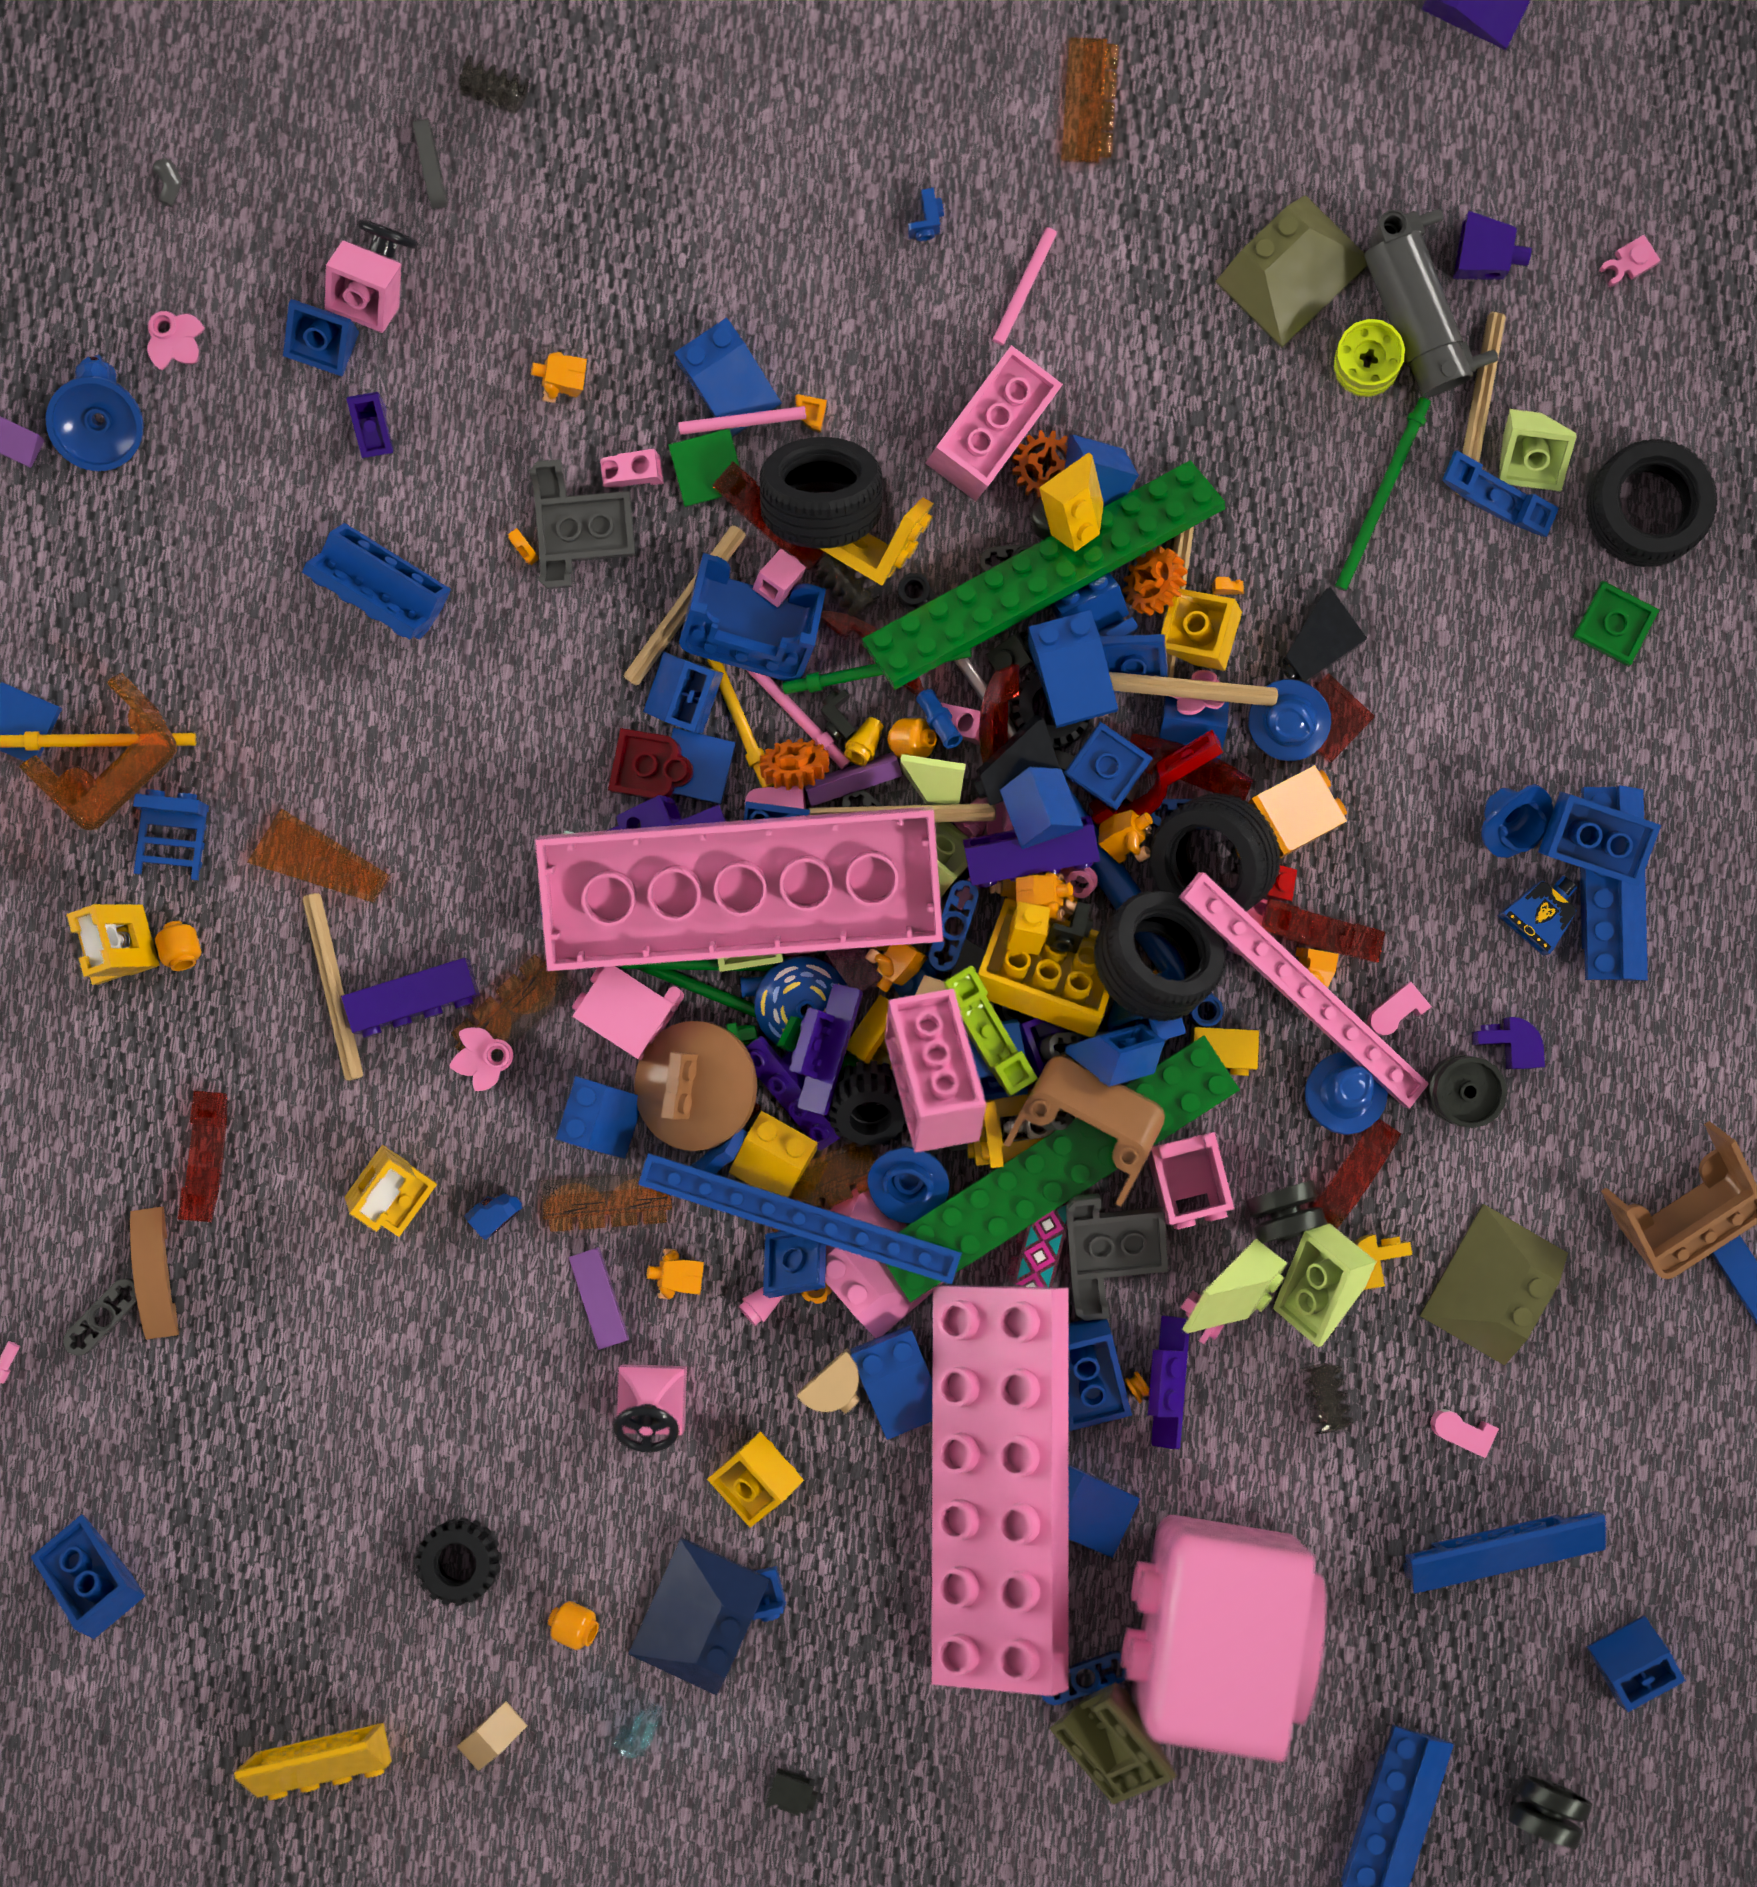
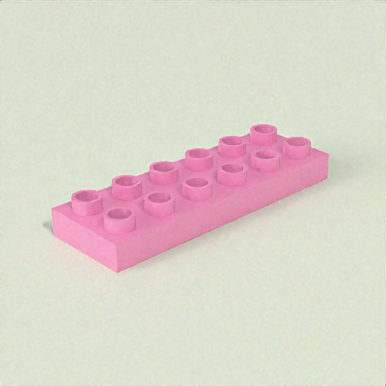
(739, 888)
(1000, 1489)

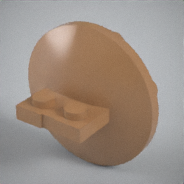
(695, 1085)

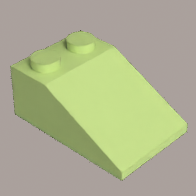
(1322, 1282)
(1239, 1289)

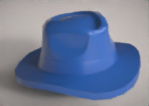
(1293, 725)
(1516, 820)
(1344, 1095)
(907, 1184)

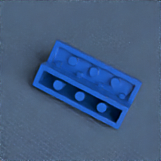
(378, 582)

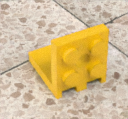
(878, 559)

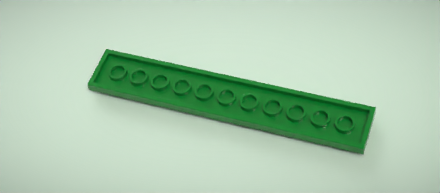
(1041, 576)
(1061, 1166)

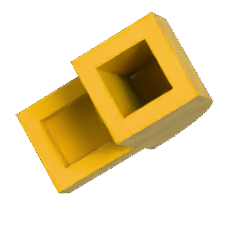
(1389, 1248)

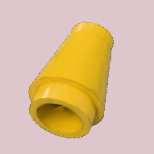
(864, 742)

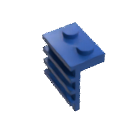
(170, 812)

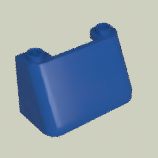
(745, 630)

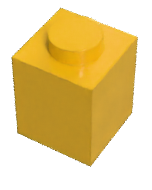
(1028, 928)

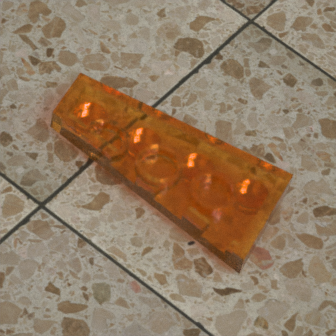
(309, 855)

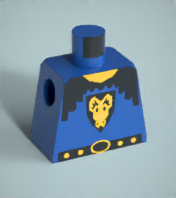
(1542, 914)

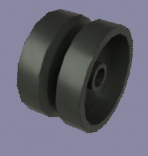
(1485, 1091)
(1285, 1211)
(1549, 1813)

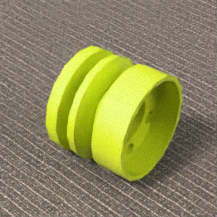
(1370, 339)

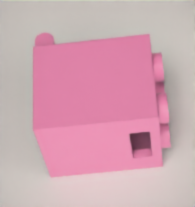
(625, 1009)
(1189, 1170)

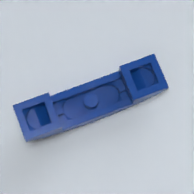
(1498, 497)

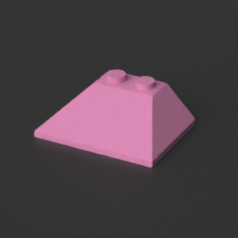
(865, 1283)

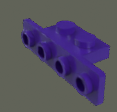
(823, 1047)
(787, 1088)
(1168, 1383)

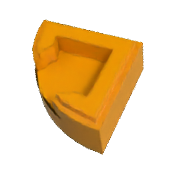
(814, 410)
(525, 549)
(1225, 586)

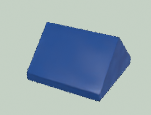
(319, 337)
(1112, 466)
(1187, 728)
(1040, 806)

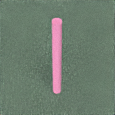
(1024, 286)
(742, 420)

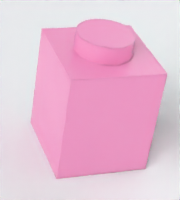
(779, 577)

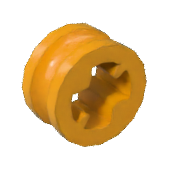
(1137, 1387)

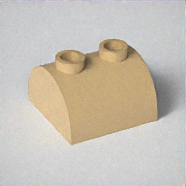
(833, 1386)

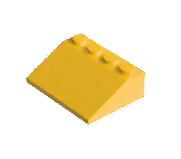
(1047, 986)
(315, 1762)

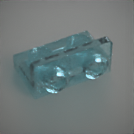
(642, 1734)

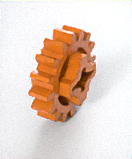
(1034, 461)
(1154, 581)
(794, 764)

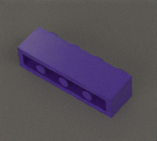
(1001, 857)
(411, 996)

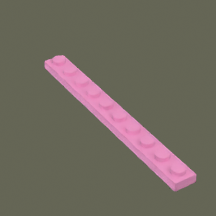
(1303, 989)

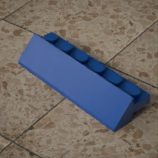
(1613, 909)
(1505, 1550)
(1397, 1810)

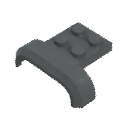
(577, 525)
(1110, 1247)

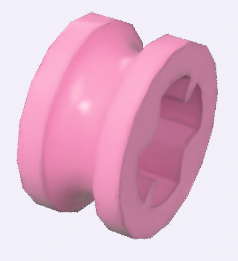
(1089, 875)

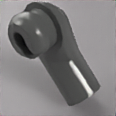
(171, 180)

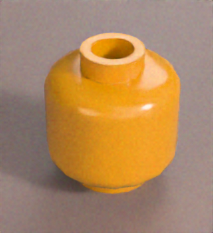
(912, 737)
(178, 946)
(573, 1625)

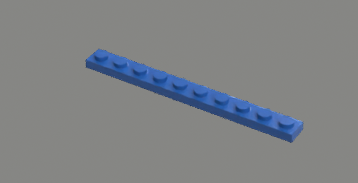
(800, 1218)

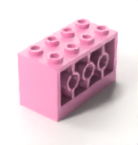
(993, 423)
(934, 1070)

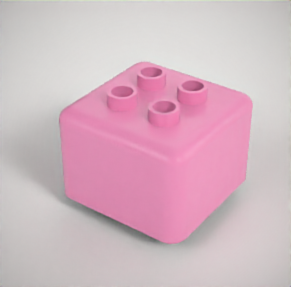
(1225, 1637)

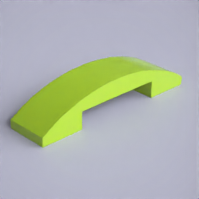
(988, 1032)

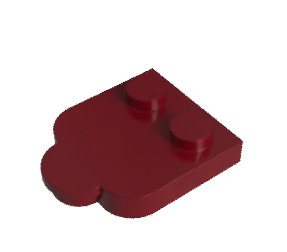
(648, 765)

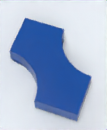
(721, 1155)

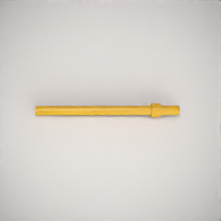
(740, 721)
(34, 740)

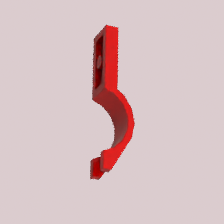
(1169, 770)

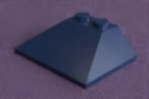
(699, 1616)

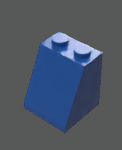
(599, 1118)

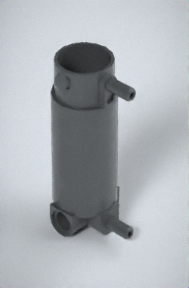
(1418, 303)

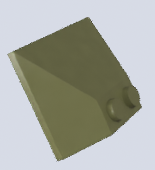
(1292, 270)
(1496, 1285)
(1113, 1744)

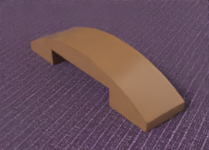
(151, 1273)

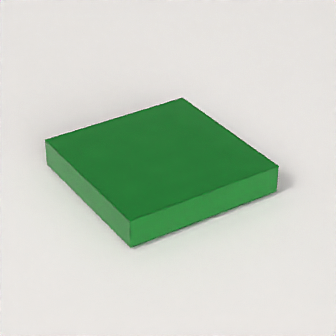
(700, 463)
(1615, 623)

